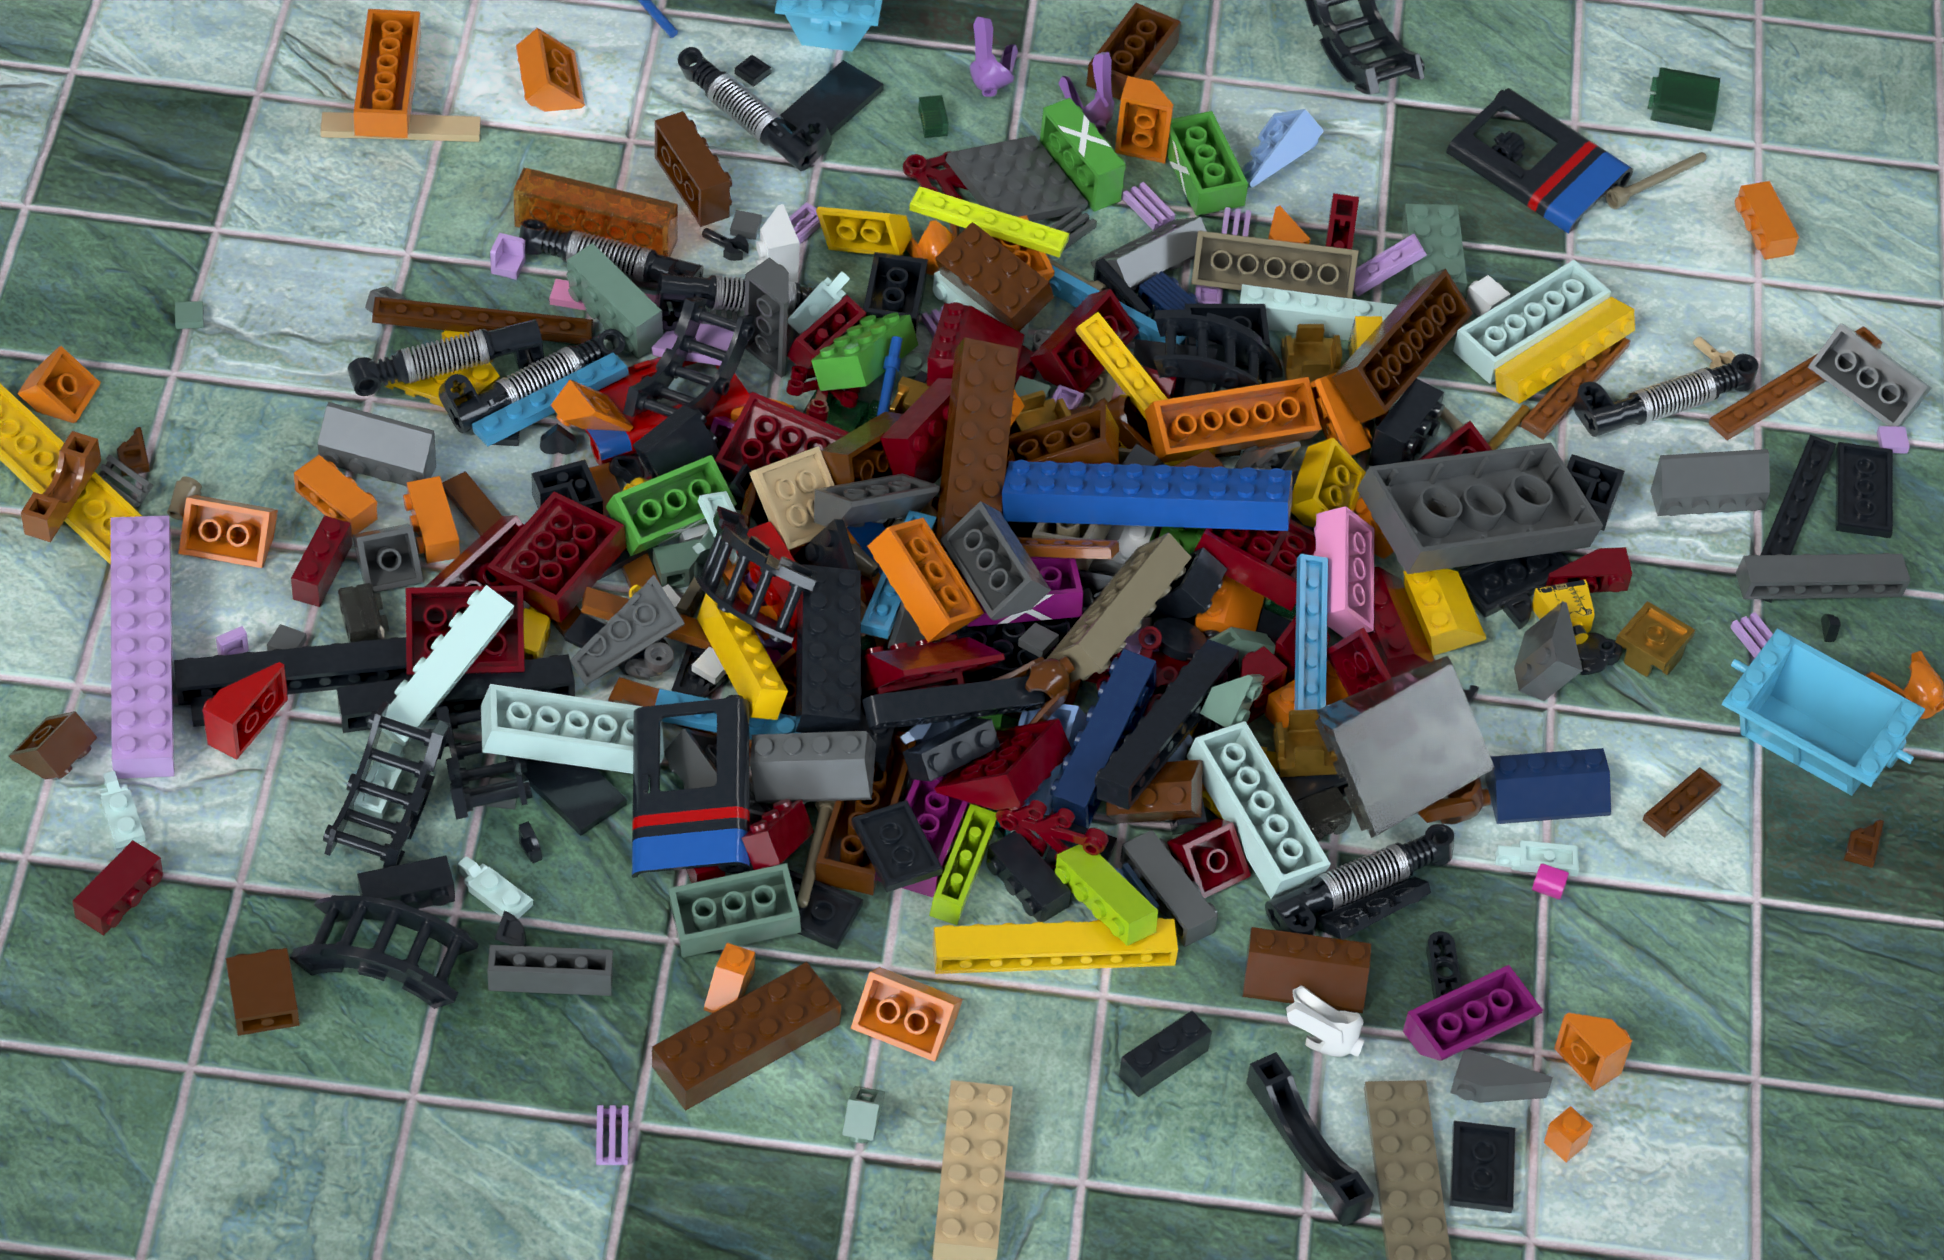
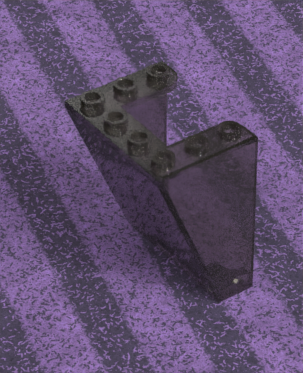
(1404, 744)

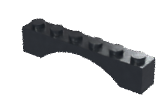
(1334, 1179)

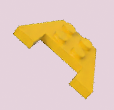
(480, 377)

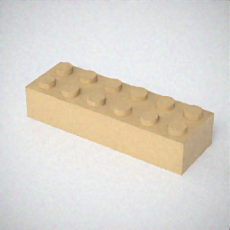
(972, 1172)

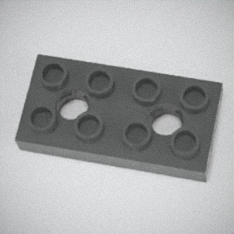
(1479, 507)

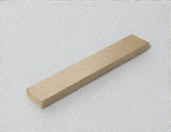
(420, 128)

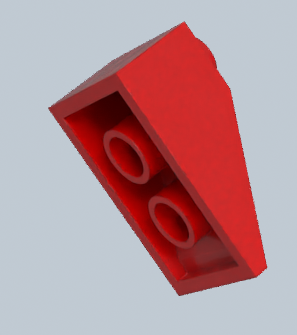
(244, 709)

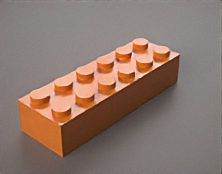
(387, 73)
(1233, 419)

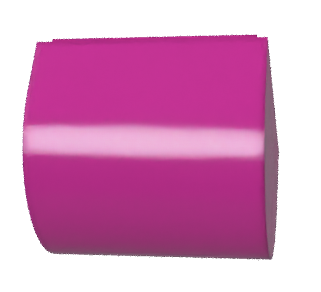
(1550, 881)

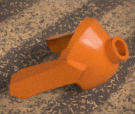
(932, 243)
(1923, 688)

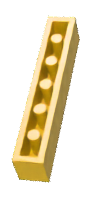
(1565, 350)
(743, 660)

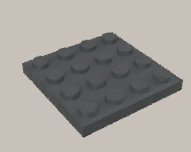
(1017, 179)

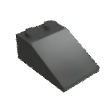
(1548, 655)

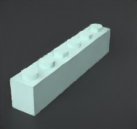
(1289, 308)
(448, 661)

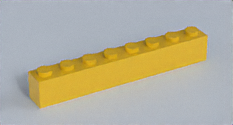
(1048, 947)

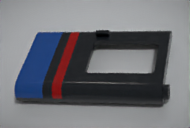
(1562, 182)
(697, 823)

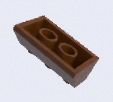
(1170, 796)

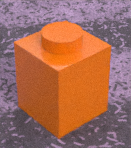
(1568, 1134)

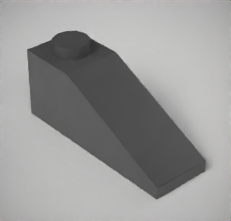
(1495, 1080)

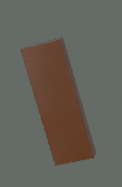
(1682, 802)

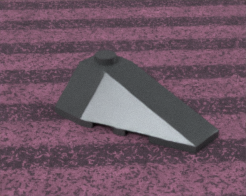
(1268, 457)

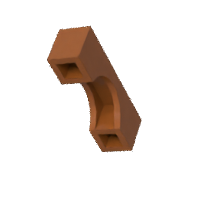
(76, 464)

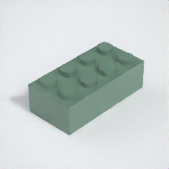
(1440, 236)
(614, 300)
(734, 910)

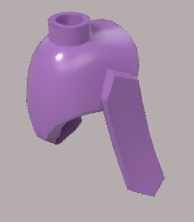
(985, 70)
(1102, 107)

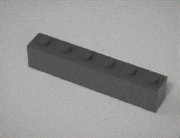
(1822, 576)

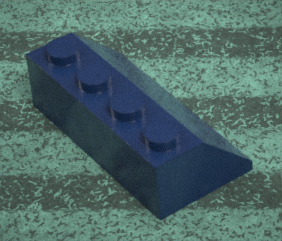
(1549, 786)

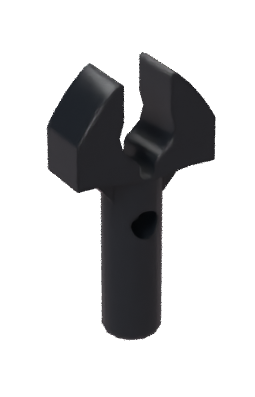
(730, 245)

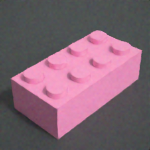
(1350, 555)

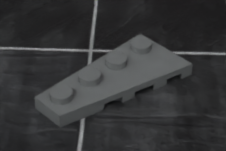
(637, 625)

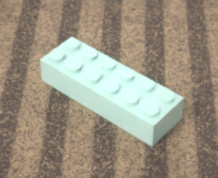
(1528, 318)
(559, 728)
(1261, 809)

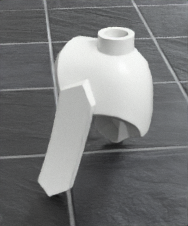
(1336, 1030)

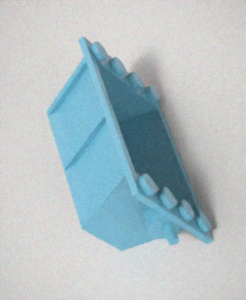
(830, 22)
(1821, 713)

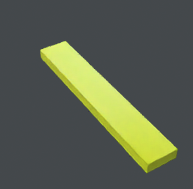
(991, 221)

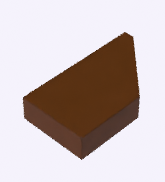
(134, 453)
(1863, 844)

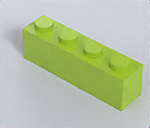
(963, 864)
(1107, 894)

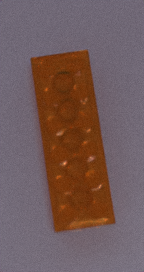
(596, 210)

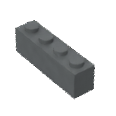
(1170, 887)
(550, 970)

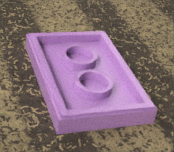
(706, 334)

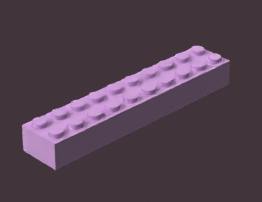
(141, 647)

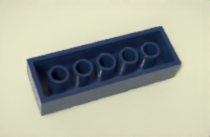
(1109, 722)

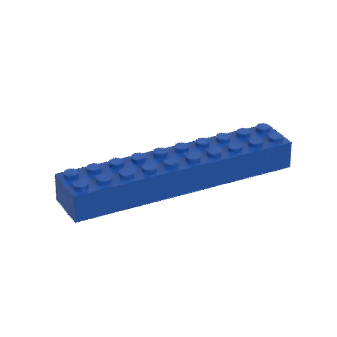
(1147, 495)

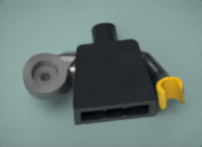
(651, 661)

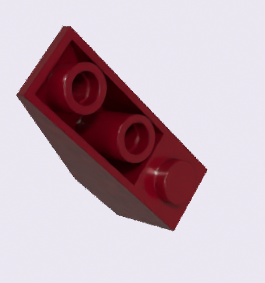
(1603, 569)

